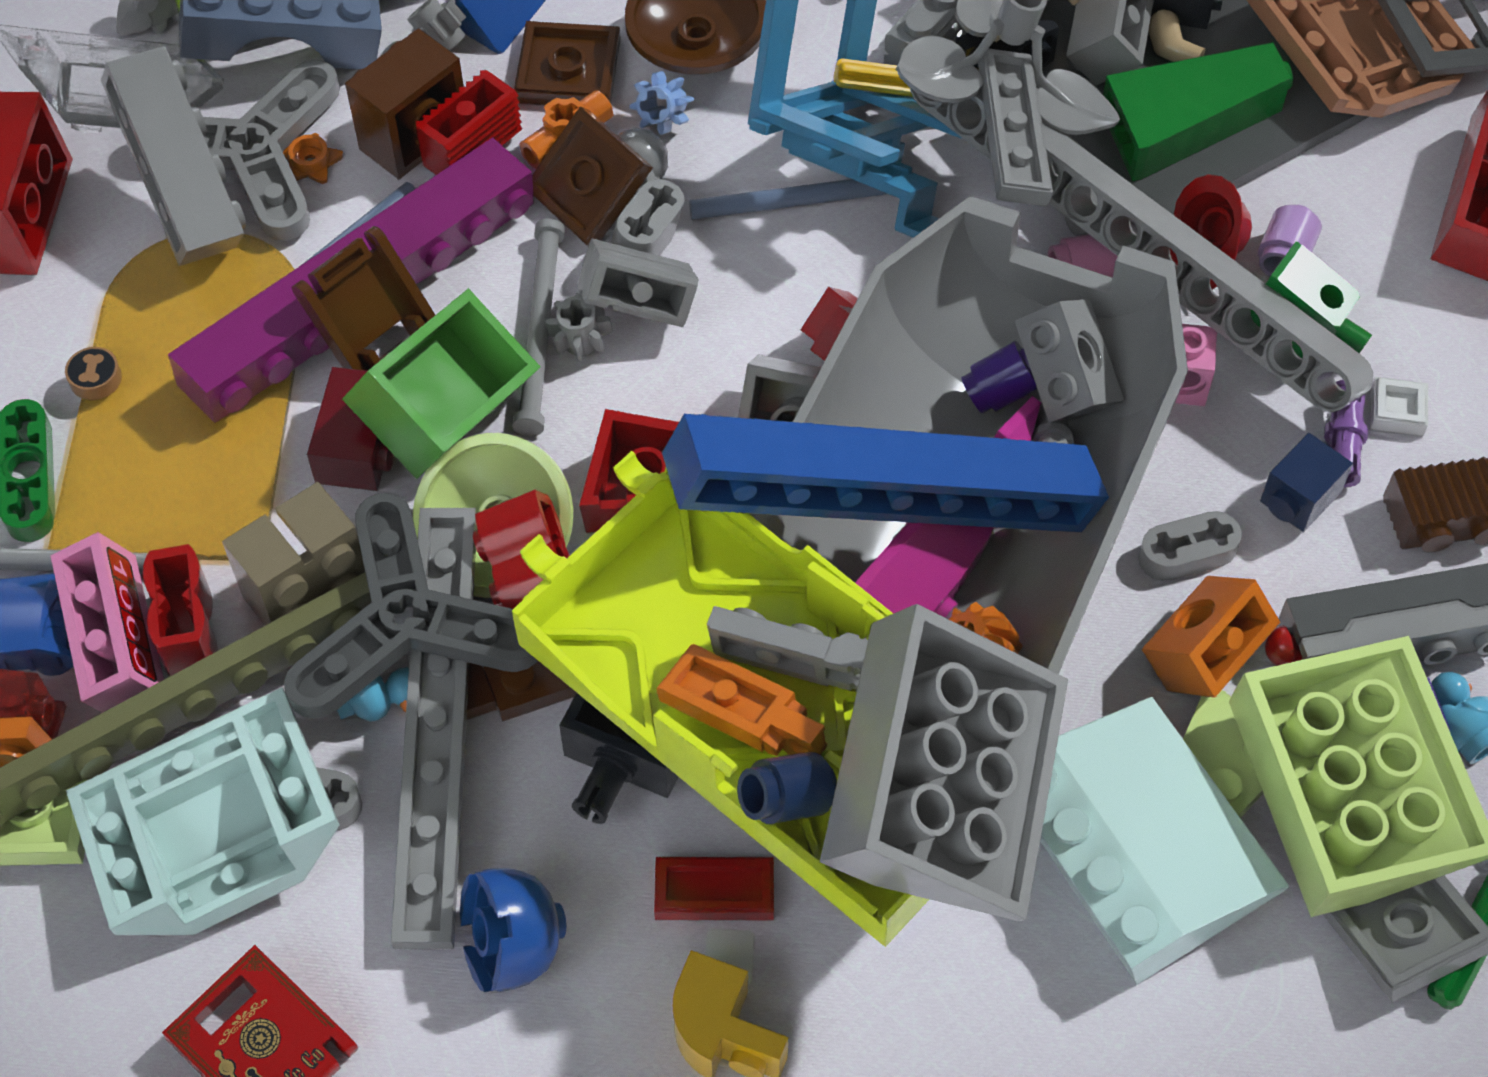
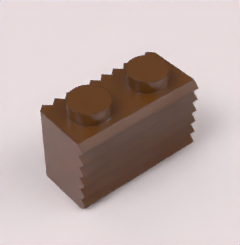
(1439, 504)

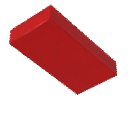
(714, 888)

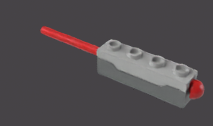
(1438, 611)

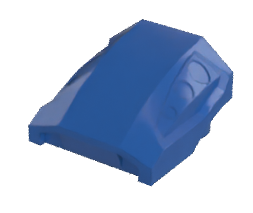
(33, 626)

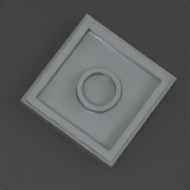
(1413, 936)

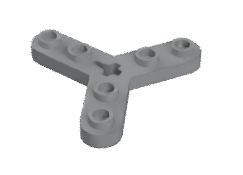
(275, 124)

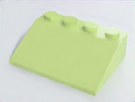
(1359, 773)

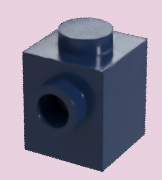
(1305, 482)

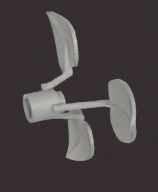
(944, 73)

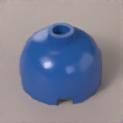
(512, 928)

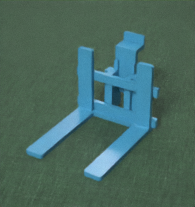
(827, 136)

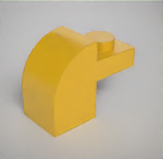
(708, 1024)

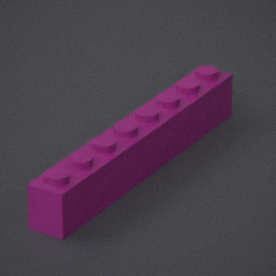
(426, 228)

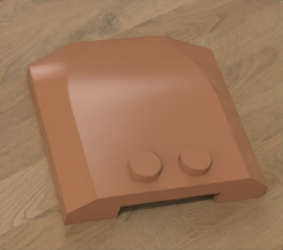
(1355, 54)

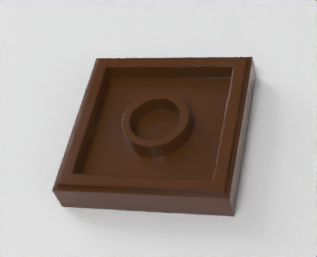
(566, 61)
(588, 176)

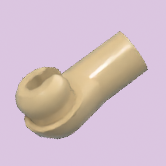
(1168, 40)

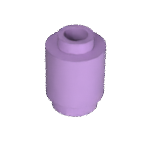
(1286, 226)

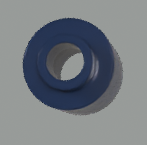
(787, 788)

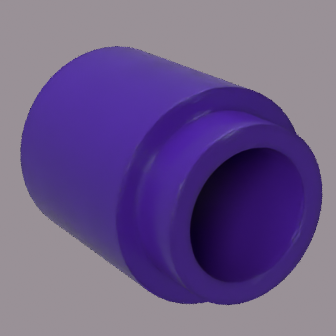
(1000, 379)

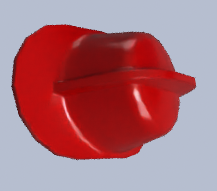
(1216, 213)

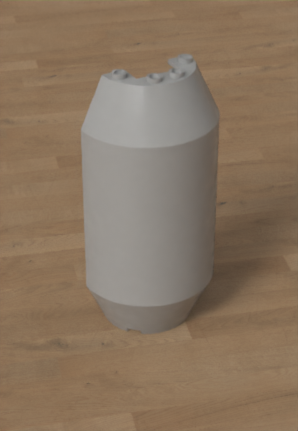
(900, 368)

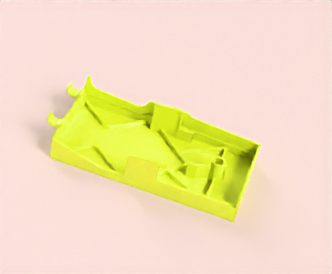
(635, 603)

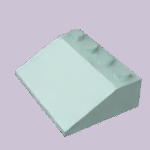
(1150, 839)

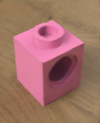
(1201, 360)

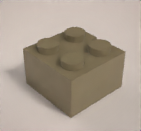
(270, 570)

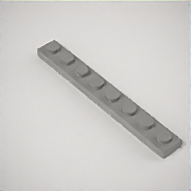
(434, 752)

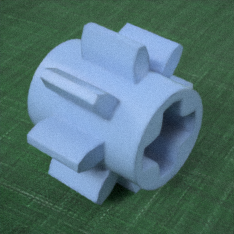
(647, 102)

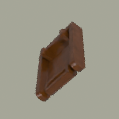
(361, 298)

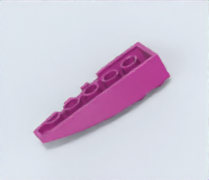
(934, 560)

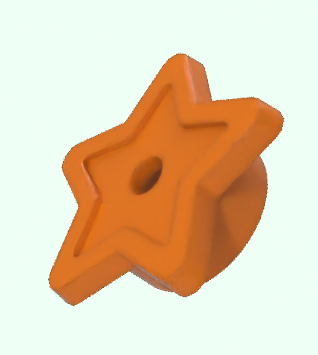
(311, 147)

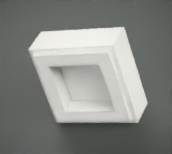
(1399, 406)

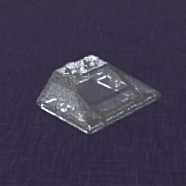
(70, 69)

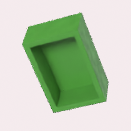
(441, 382)

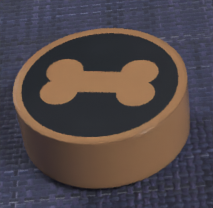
(93, 373)

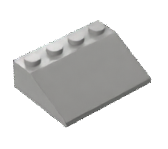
(946, 766)

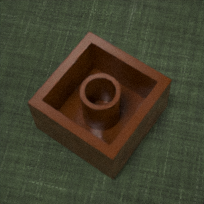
(395, 94)

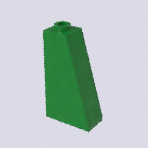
(1193, 104)

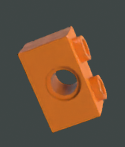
(1211, 636)

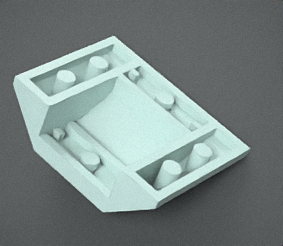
(205, 822)

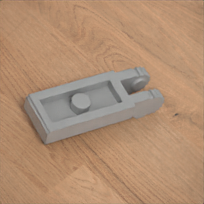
(788, 650)

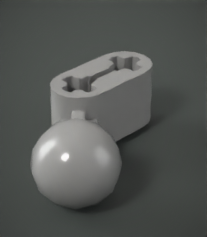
(654, 202)

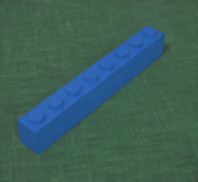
(880, 474)

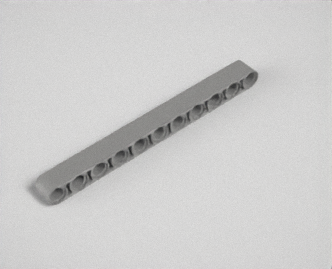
(1197, 264)

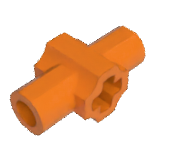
(557, 116)

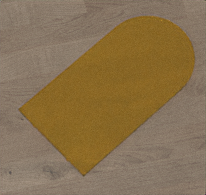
(146, 456)

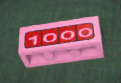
(105, 621)

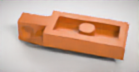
(740, 704)

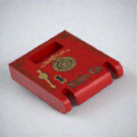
(268, 1036)

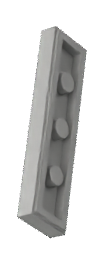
(1015, 128)

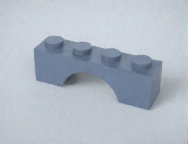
(340, 30)

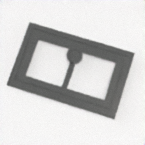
(1422, 54)

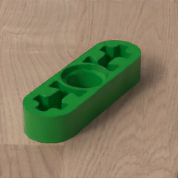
(37, 487)

